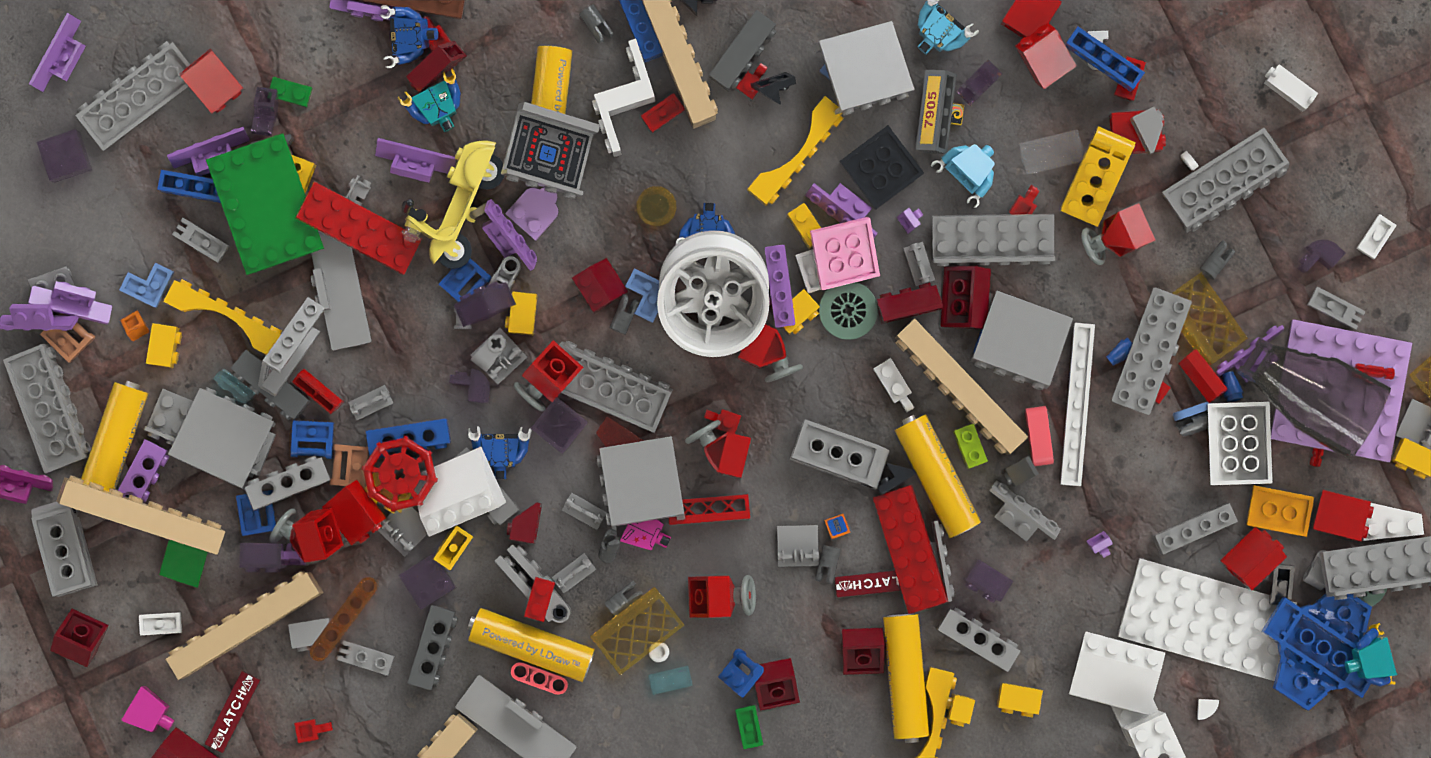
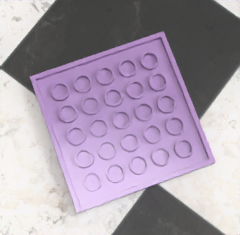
(1352, 349)

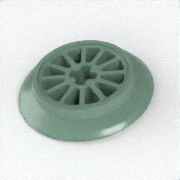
(867, 321)

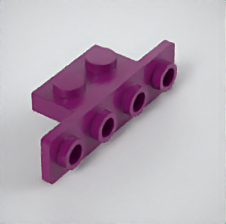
(17, 484)

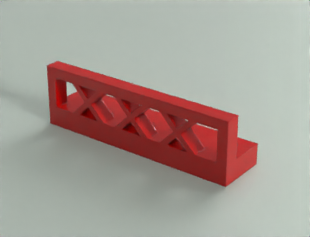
(713, 516)

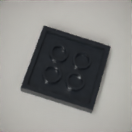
(881, 167)

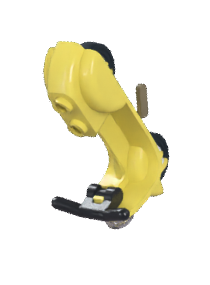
(474, 169)

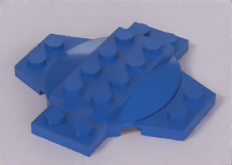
(1315, 645)

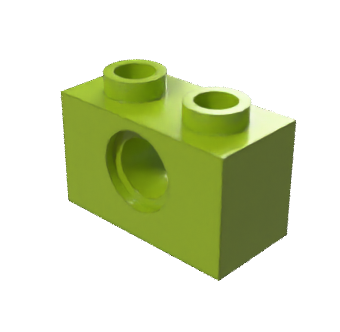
(970, 446)

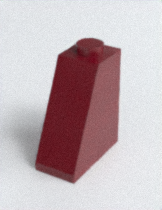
(432, 67)

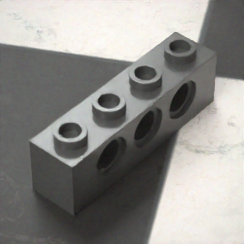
(417, 675)

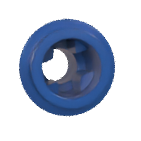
(1120, 352)
(1234, 390)

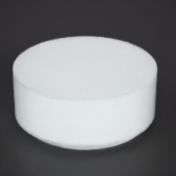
(1189, 161)
(660, 653)

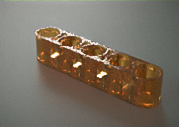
(335, 623)

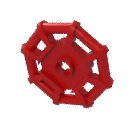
(402, 485)

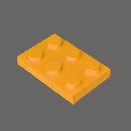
(1280, 511)

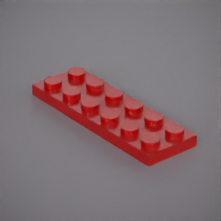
(357, 228)
(910, 549)

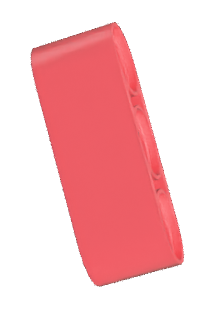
(1039, 436)
(531, 670)

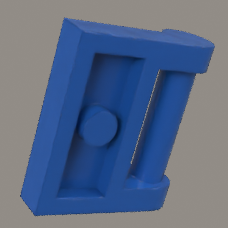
(459, 277)
(312, 432)
(251, 520)
(736, 678)

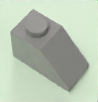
(1148, 128)
(306, 633)

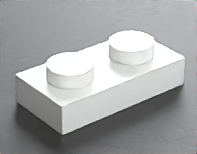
(1376, 236)
(808, 270)
(160, 623)

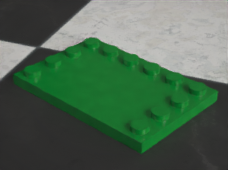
(261, 202)

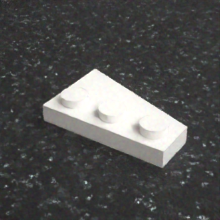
(1392, 523)

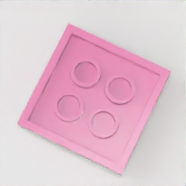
(845, 253)

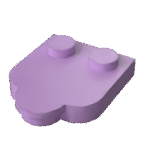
(534, 211)

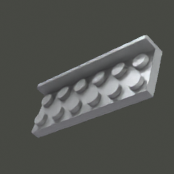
(135, 96)
(1226, 180)
(993, 239)
(617, 389)
(47, 407)
(170, 414)
(1377, 568)

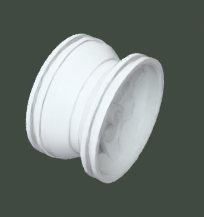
(713, 294)

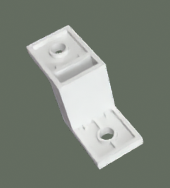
(623, 98)
(1149, 734)

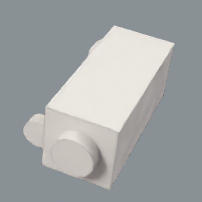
(1290, 87)

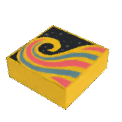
(957, 114)

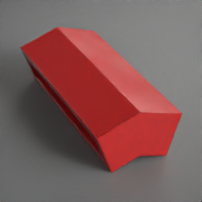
(1203, 376)
(317, 391)

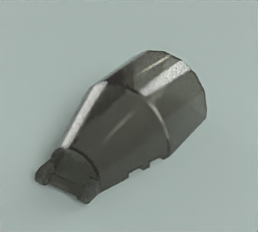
(1319, 395)

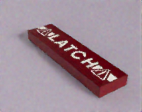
(866, 584)
(232, 712)

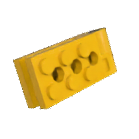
(1102, 145)

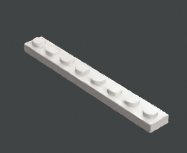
(1077, 404)

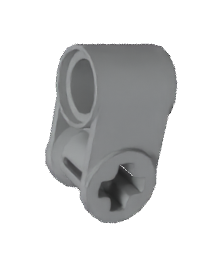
(504, 275)
(487, 355)
(1314, 573)

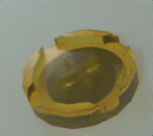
(656, 206)

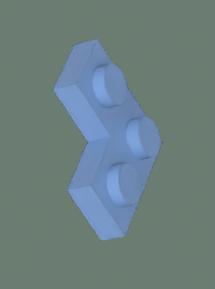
(648, 288)
(149, 290)

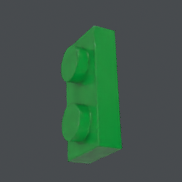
(292, 91)
(749, 727)

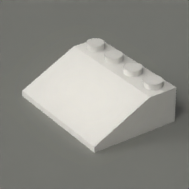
(1239, 443)
(461, 493)
(1117, 673)

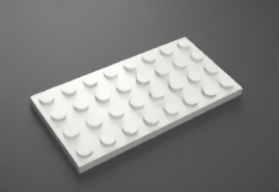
(1200, 619)

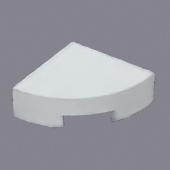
(1206, 708)

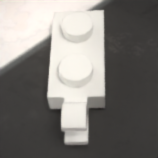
(894, 383)

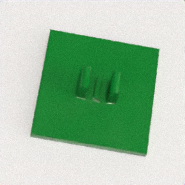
(183, 563)

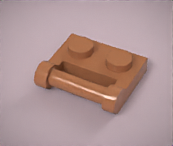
(65, 343)
(356, 459)

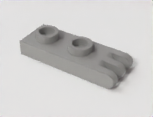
(201, 241)
(1335, 307)
(366, 658)

